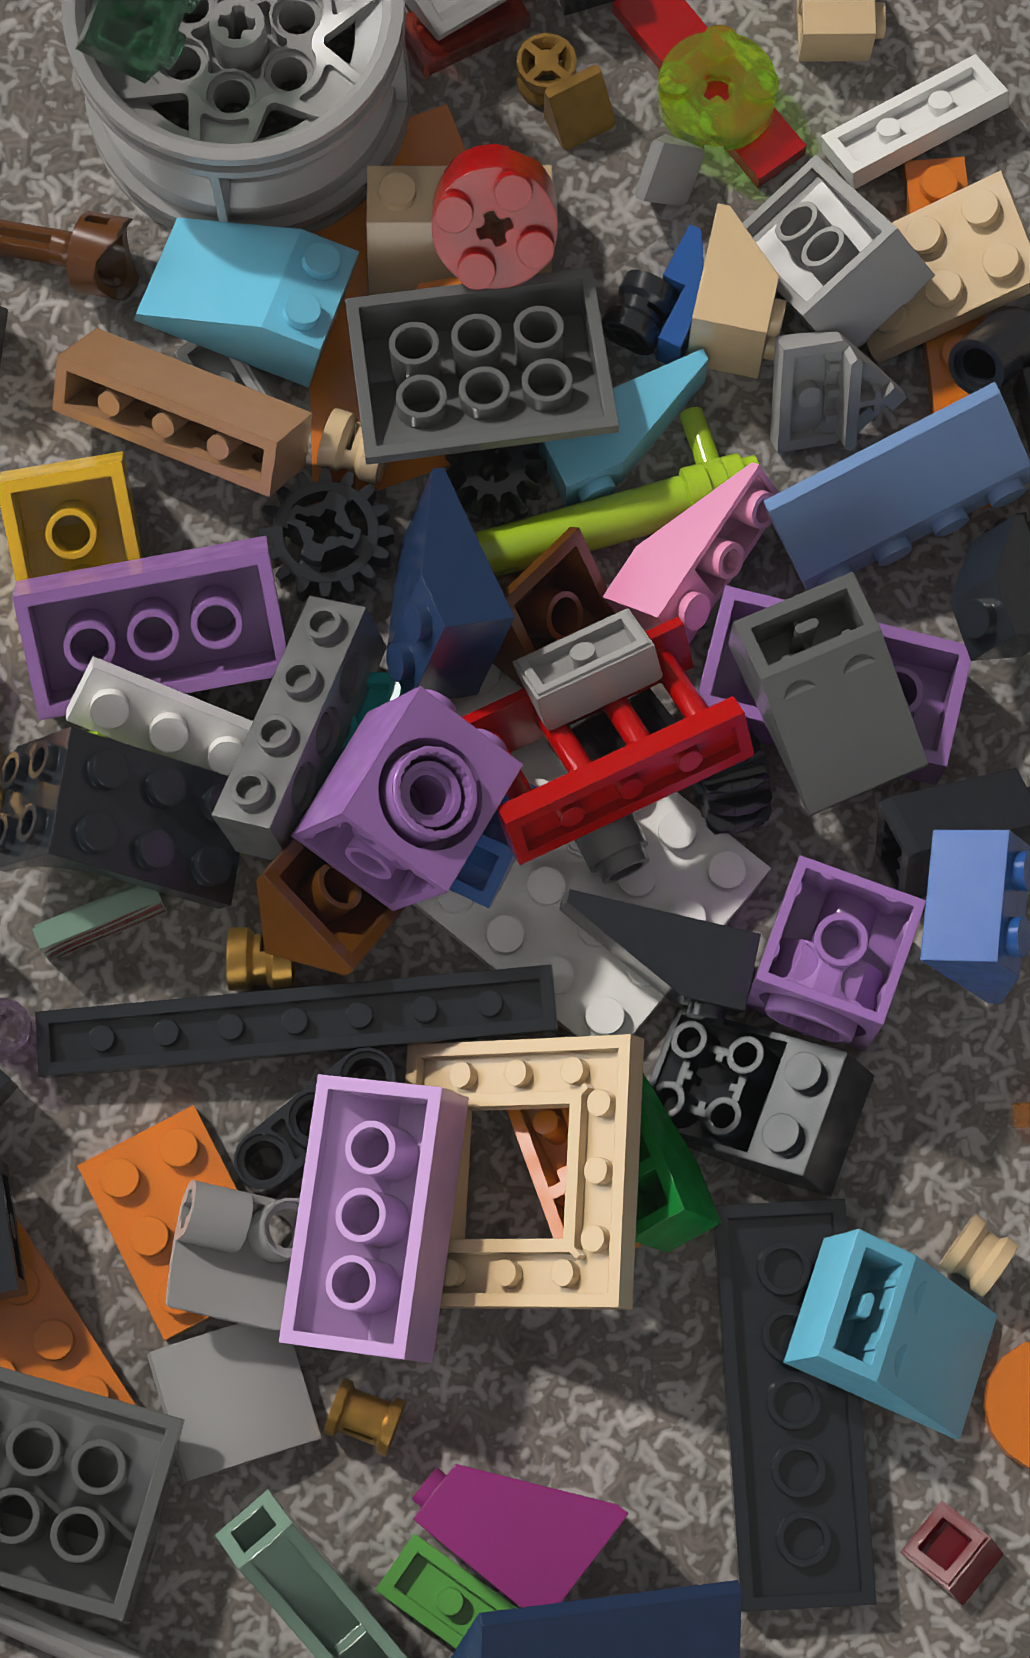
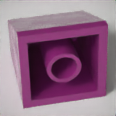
(516, 1532)

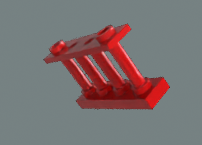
(625, 779)

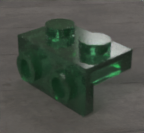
(135, 34)

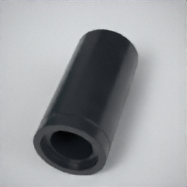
(993, 349)

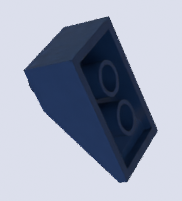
(445, 600)

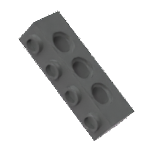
(299, 726)

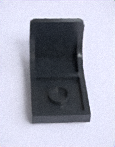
(116, 815)

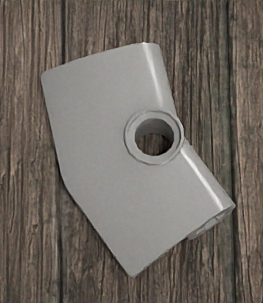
(226, 1257)

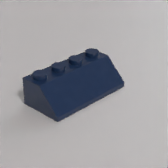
(648, 1624)

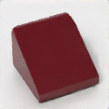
(952, 1552)

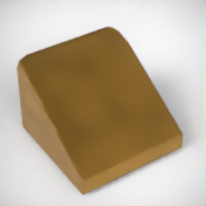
(578, 108)

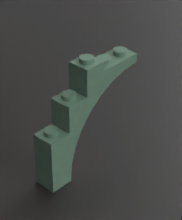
(304, 1584)

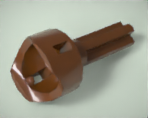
(93, 252)

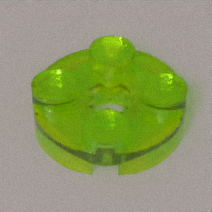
(723, 57)

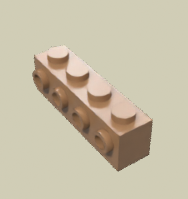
(182, 411)

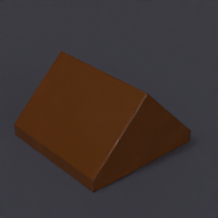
(553, 600)
(317, 912)

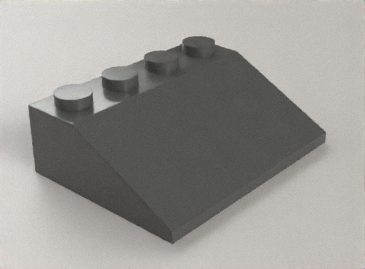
(480, 367)
(80, 1493)

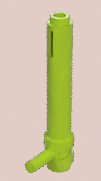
(618, 515)

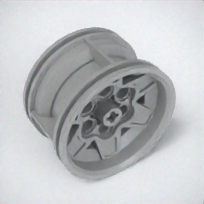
(241, 56)

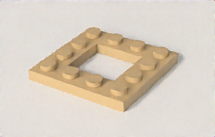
(603, 1090)

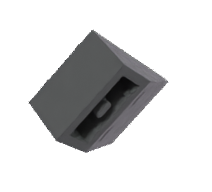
(828, 693)

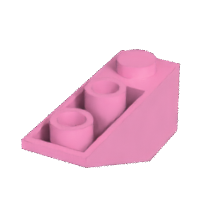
(694, 555)

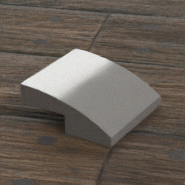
(237, 1398)

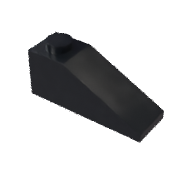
(676, 954)

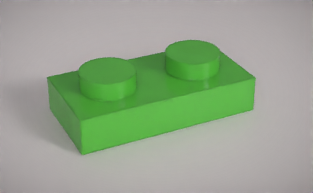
(438, 1591)

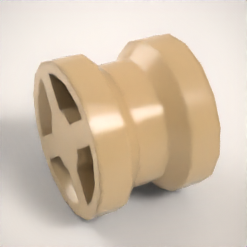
(978, 1255)

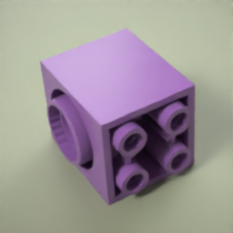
(408, 799)
(835, 954)

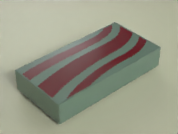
(98, 920)

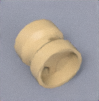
(344, 448)

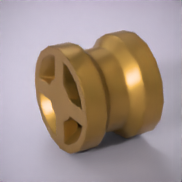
(543, 56)

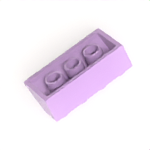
(374, 1218)

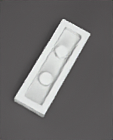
(915, 121)
(156, 717)

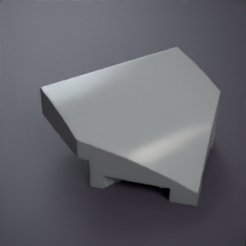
(825, 391)

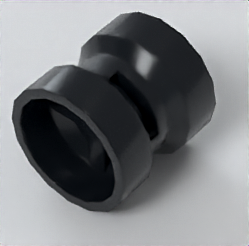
(639, 312)

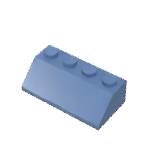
(902, 489)

